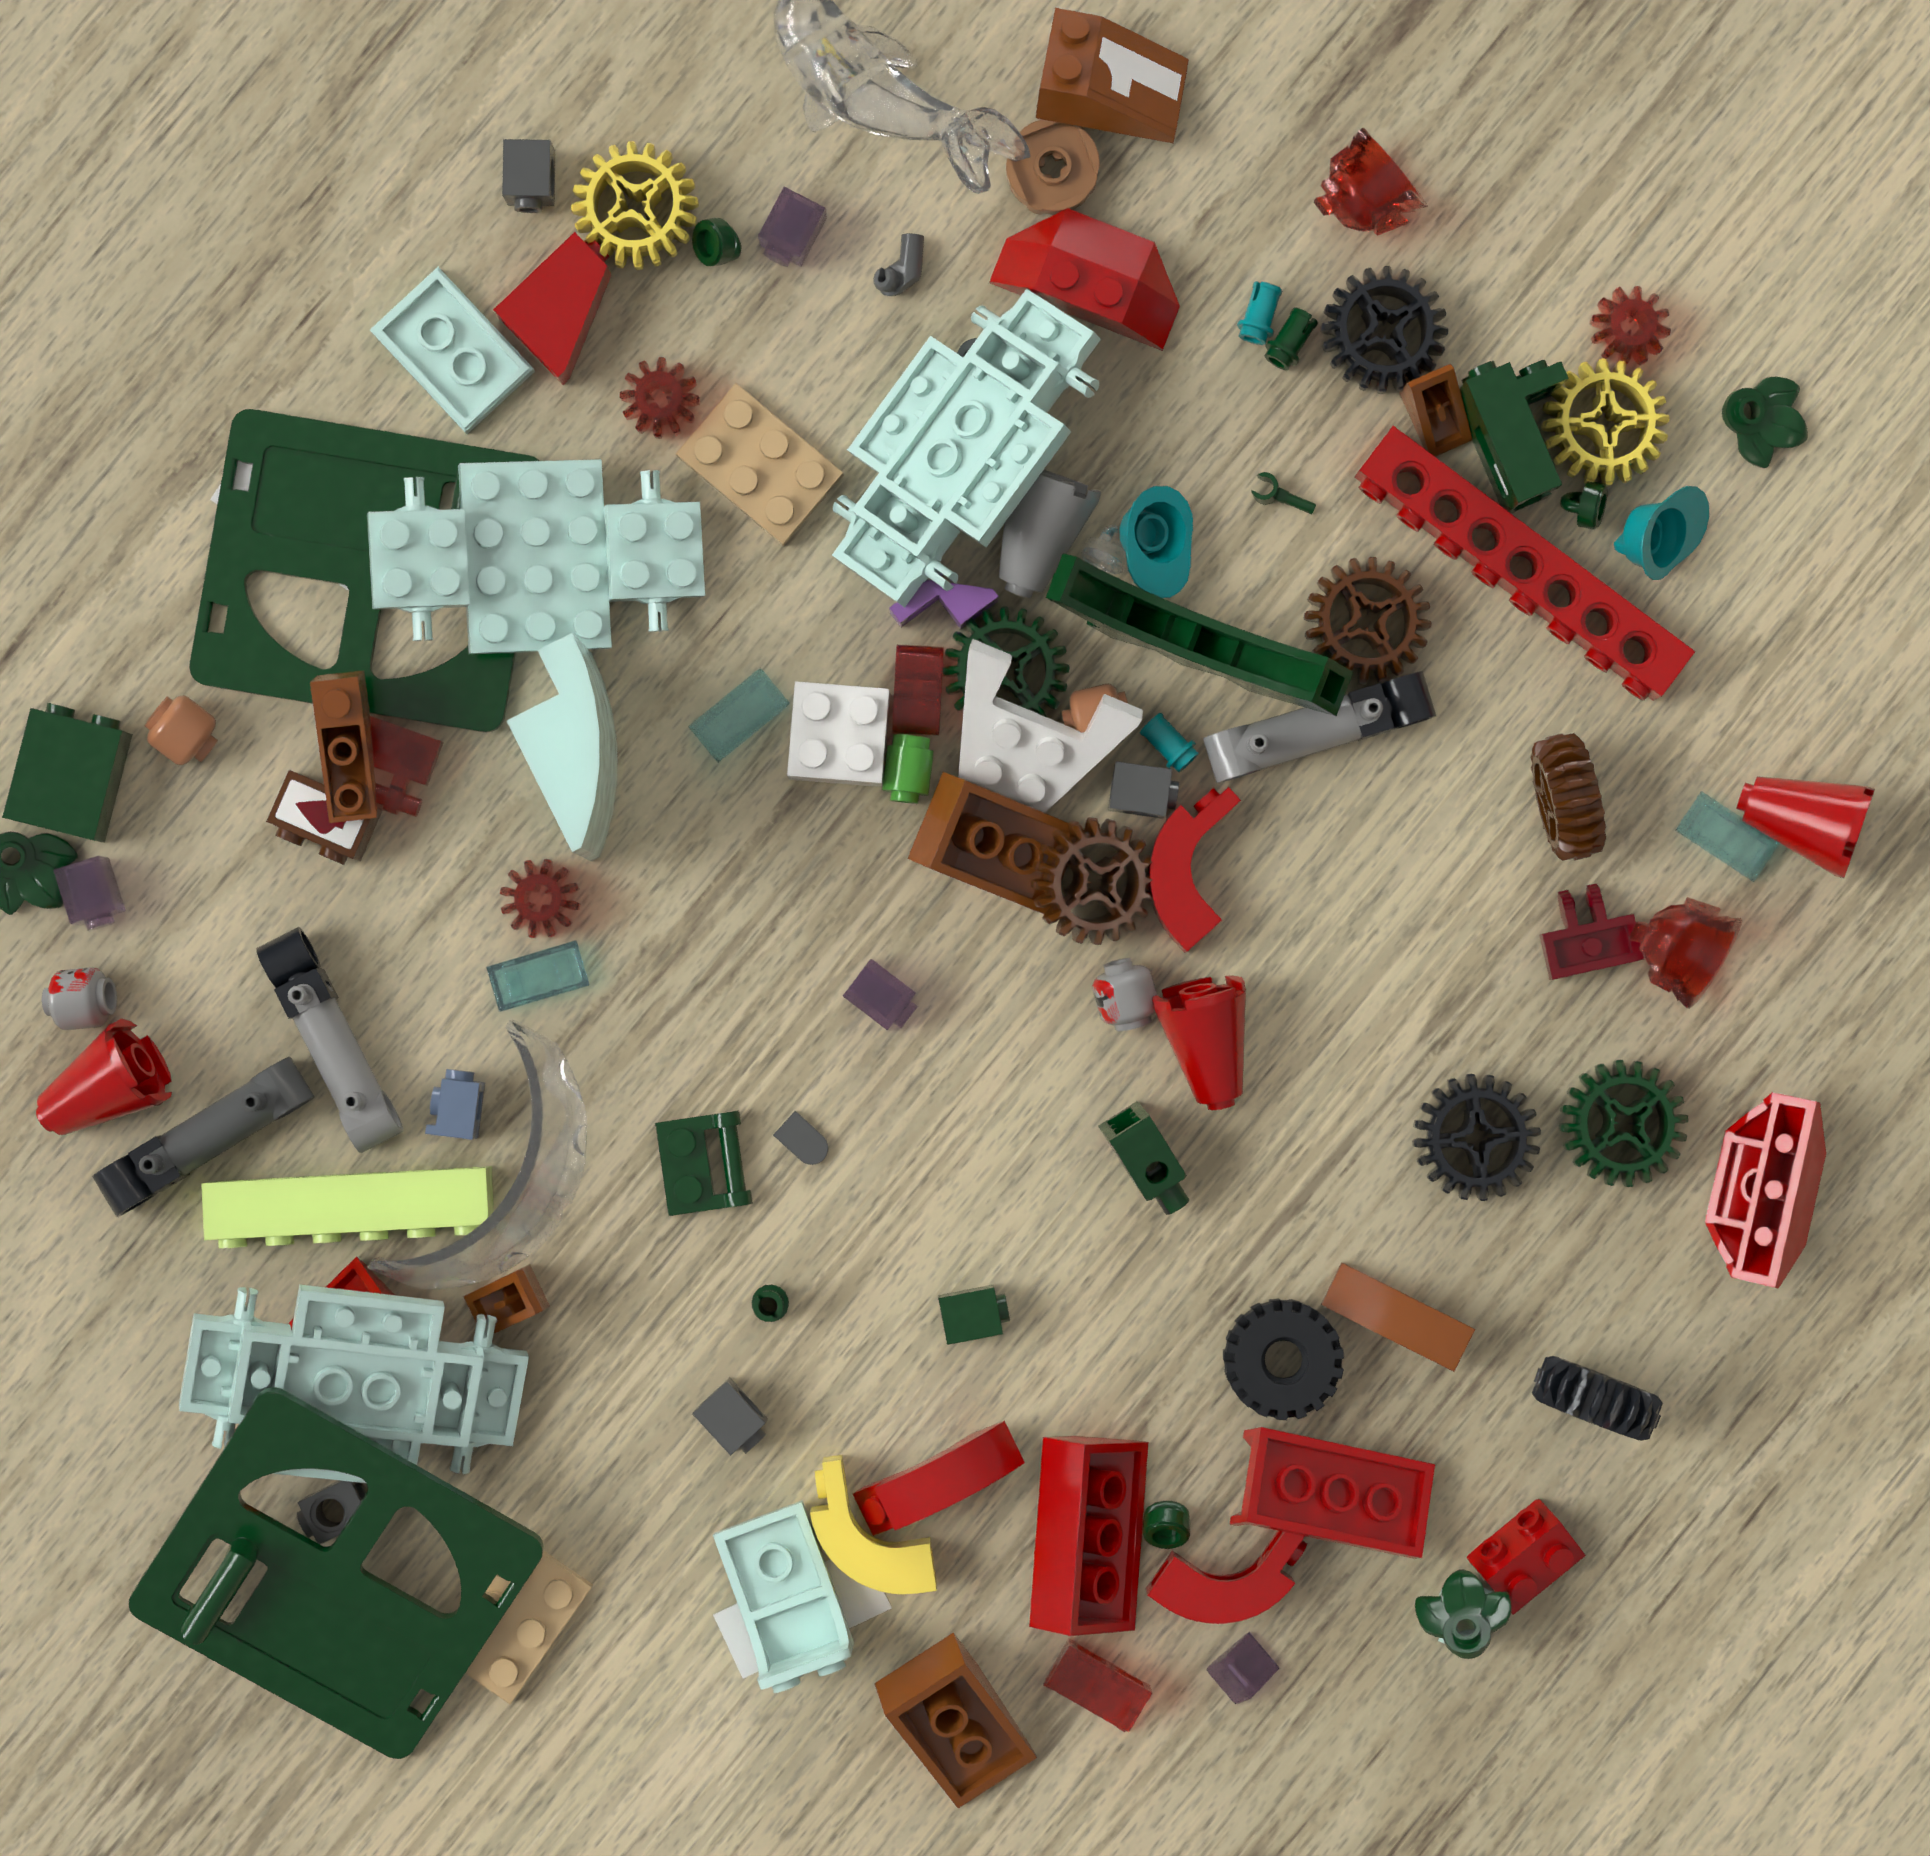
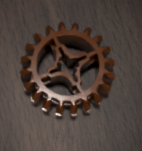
(1357, 601)
(1568, 796)
(1078, 893)

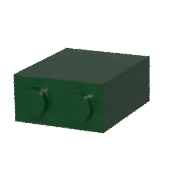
(68, 773)

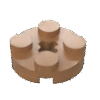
(1076, 180)

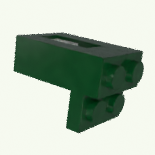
(1507, 431)

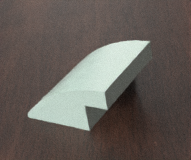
(573, 746)

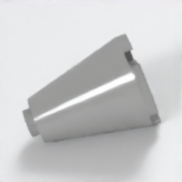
(1043, 530)

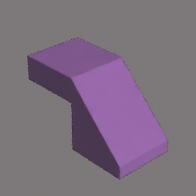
(960, 602)

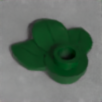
(1771, 421)
(33, 874)
(1463, 1608)

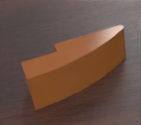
(1398, 1317)

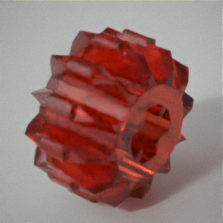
(1641, 311)
(652, 412)
(533, 884)

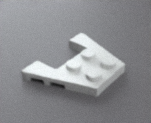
(1022, 750)

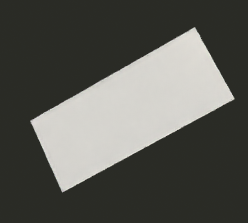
(856, 1600)

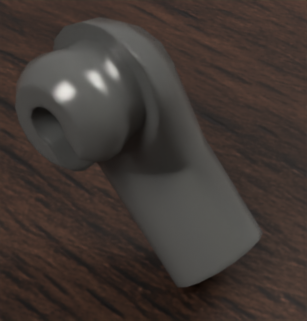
(905, 271)

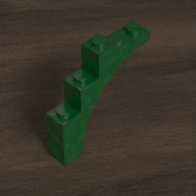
(1198, 640)

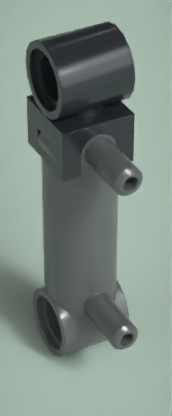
(202, 1137)

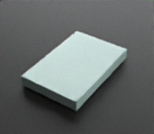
(452, 350)

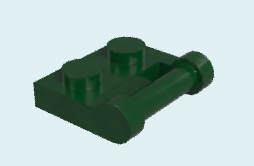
(687, 1163)

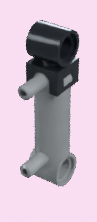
(1308, 731)
(312, 1004)

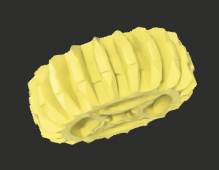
(611, 174)
(1605, 400)

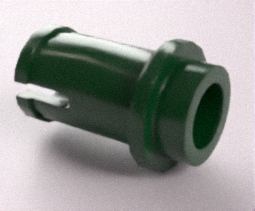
(1290, 339)
(778, 1295)

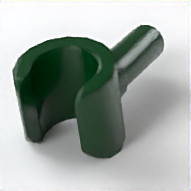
(1281, 495)

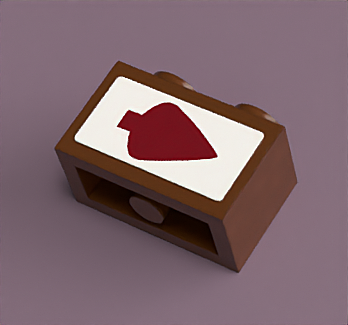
(303, 814)

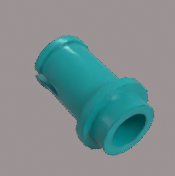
(1260, 313)
(1169, 743)

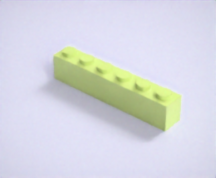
(346, 1204)

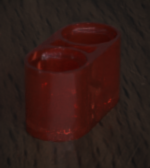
(917, 689)

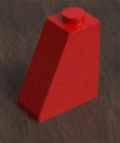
(558, 304)

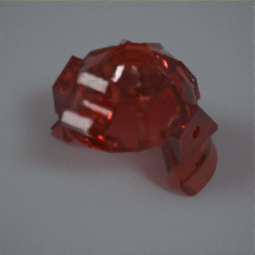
(1368, 188)
(1686, 947)

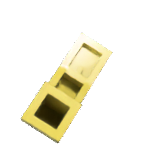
(873, 1562)

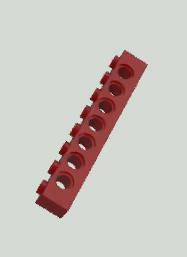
(1663, 651)

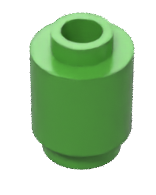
(908, 768)

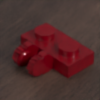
(1589, 945)

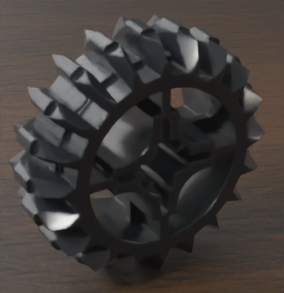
(1372, 313)
(1478, 1159)
(1597, 1398)

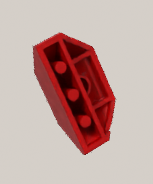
(1092, 275)
(1767, 1188)

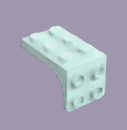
(785, 1597)

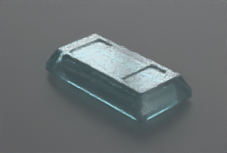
(739, 715)
(1727, 836)
(537, 976)

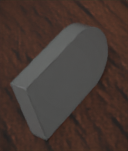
(802, 1139)

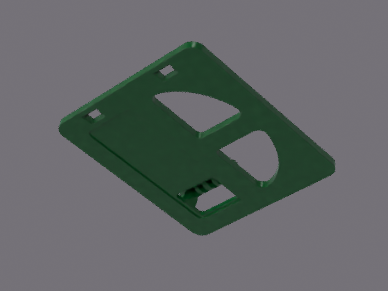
(311, 522)
(317, 1619)

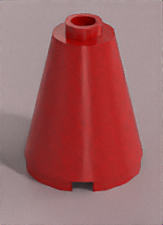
(1808, 817)
(1207, 1036)
(105, 1082)

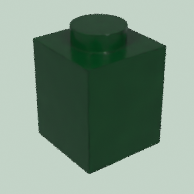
(973, 1314)

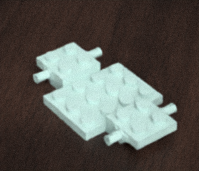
(961, 443)
(535, 554)
(364, 1363)

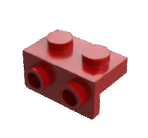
(1526, 1554)

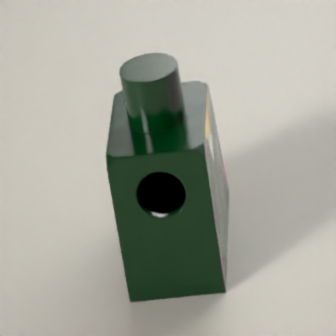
(1139, 1144)

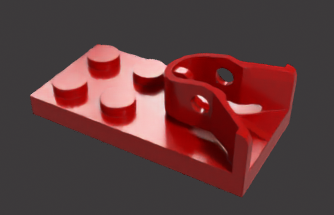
(1336, 1493)

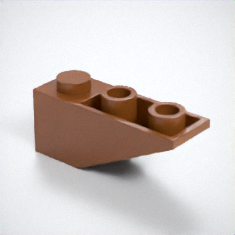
(345, 745)

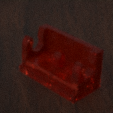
(1098, 1685)

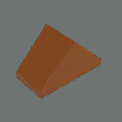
(1437, 410)
(509, 1298)

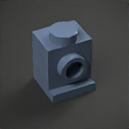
(457, 1106)

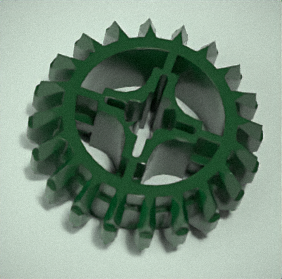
(1038, 646)
(1641, 1108)

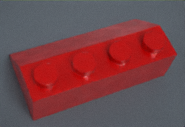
(1088, 1535)

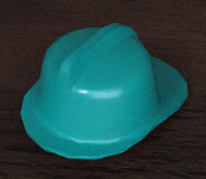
(1665, 532)
(1158, 540)

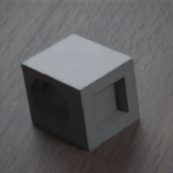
(528, 174)
(1142, 790)
(731, 1418)
(311, 1514)

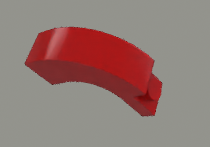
(1174, 895)
(939, 1480)
(1227, 1597)

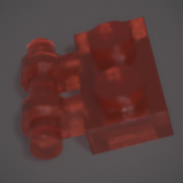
(408, 758)

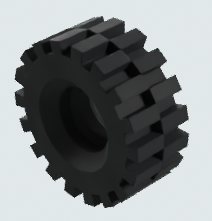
(1247, 1350)

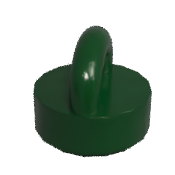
(715, 242)
(1587, 504)
(1166, 1524)

